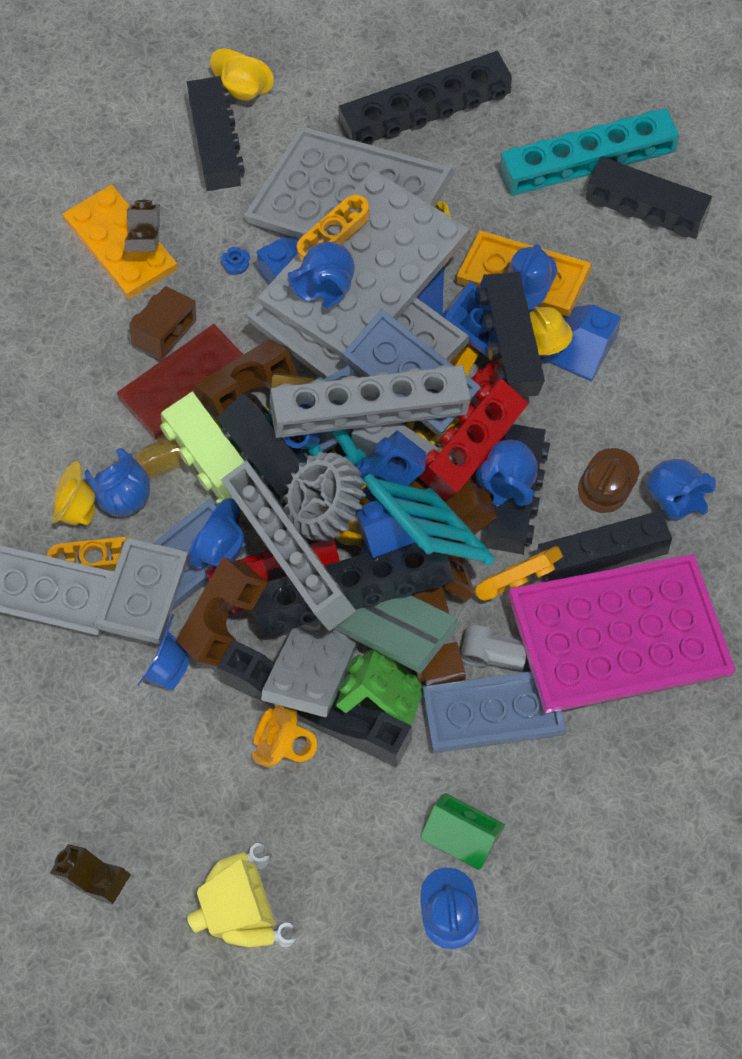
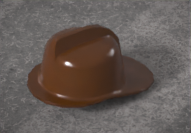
(608, 480)

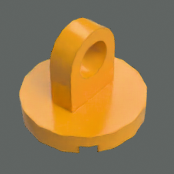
(276, 736)

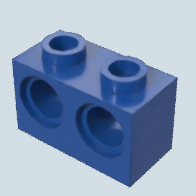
(384, 466)

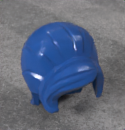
(323, 274)
(509, 472)
(682, 479)
(121, 487)

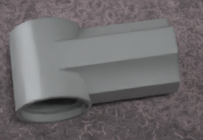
(485, 648)

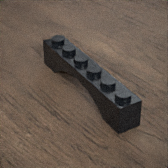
(359, 727)

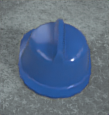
(536, 272)
(219, 536)
(169, 662)
(449, 908)

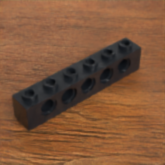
(425, 99)
(363, 581)

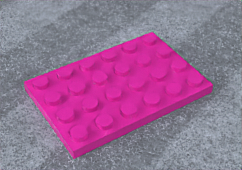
(620, 633)

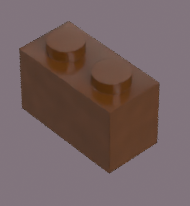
(163, 322)

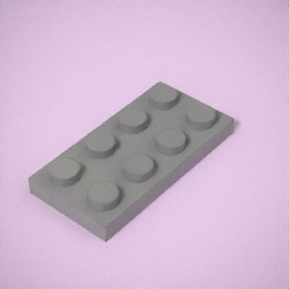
(52, 590)
(310, 669)

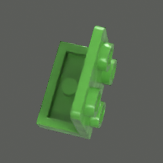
(384, 683)

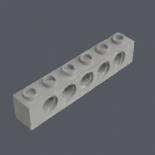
(357, 412)
(288, 546)

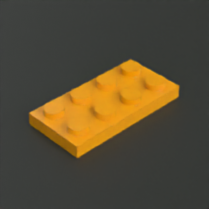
(103, 228)
(494, 253)

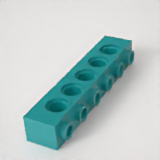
(622, 141)

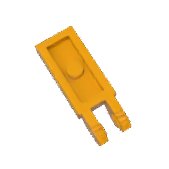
(517, 574)

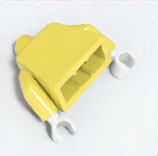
(236, 903)

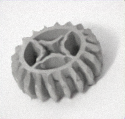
(324, 496)

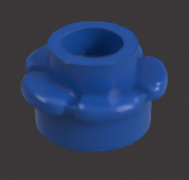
(235, 266)

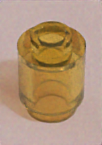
(159, 457)

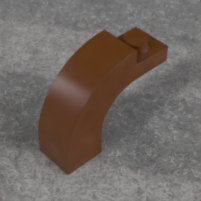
(476, 511)

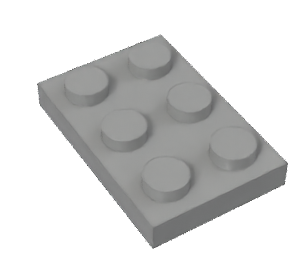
(142, 590)

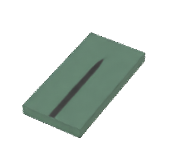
(401, 630)

